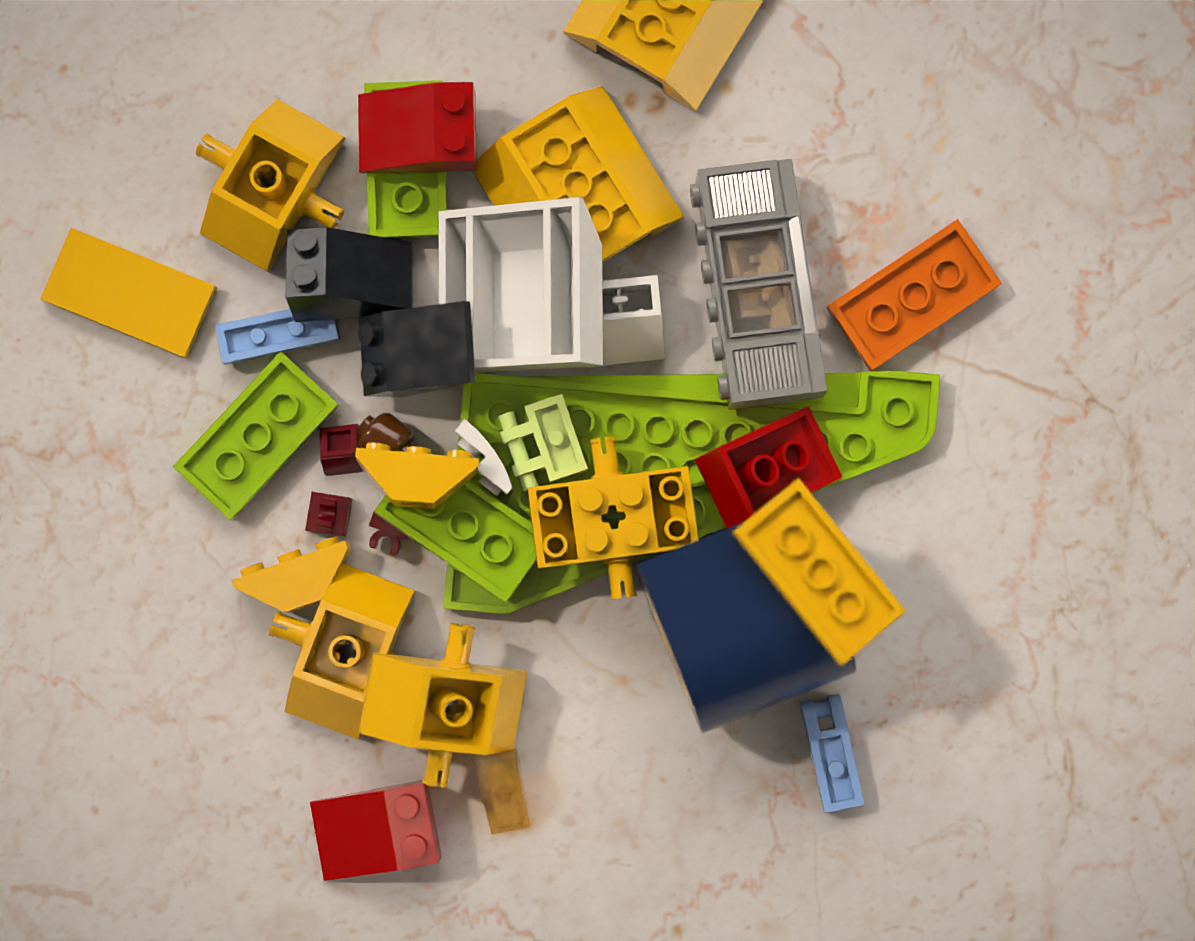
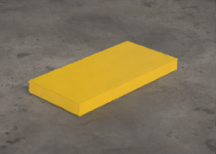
(128, 293)
(819, 572)

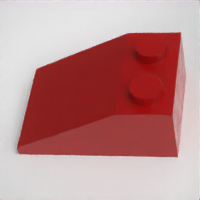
(418, 129)
(764, 462)
(376, 831)

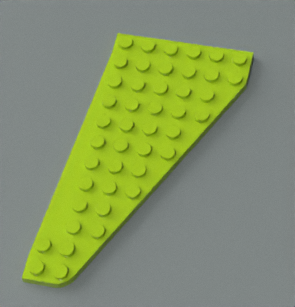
(667, 425)

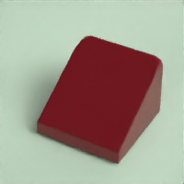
(339, 449)

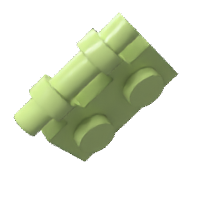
(555, 439)

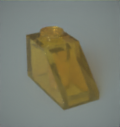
(503, 791)

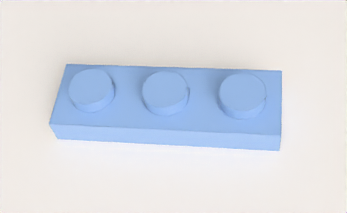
(270, 334)

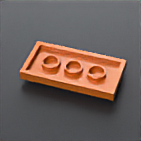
(914, 295)

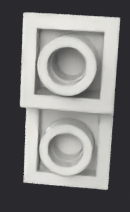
(494, 473)

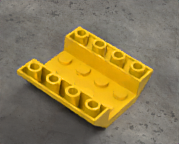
(669, 40)
(586, 153)

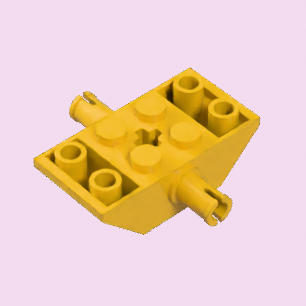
(255, 218)
(570, 525)
(353, 609)
(410, 696)

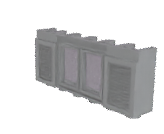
(758, 284)

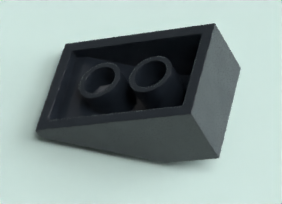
(346, 274)
(416, 350)

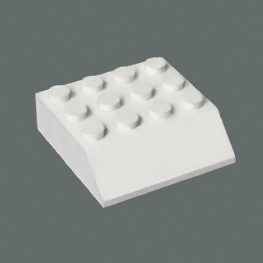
(528, 283)

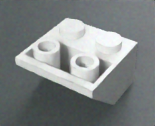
(632, 321)

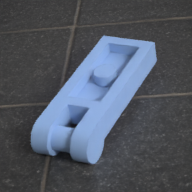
(832, 755)

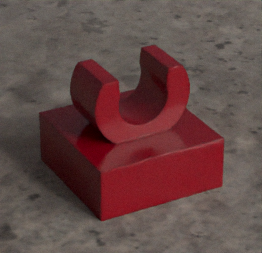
(328, 514)
(385, 530)

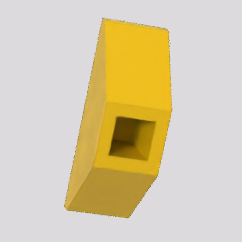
(416, 475)
(297, 578)

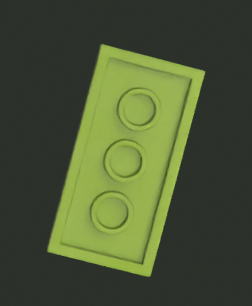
(405, 202)
(256, 436)
(472, 536)

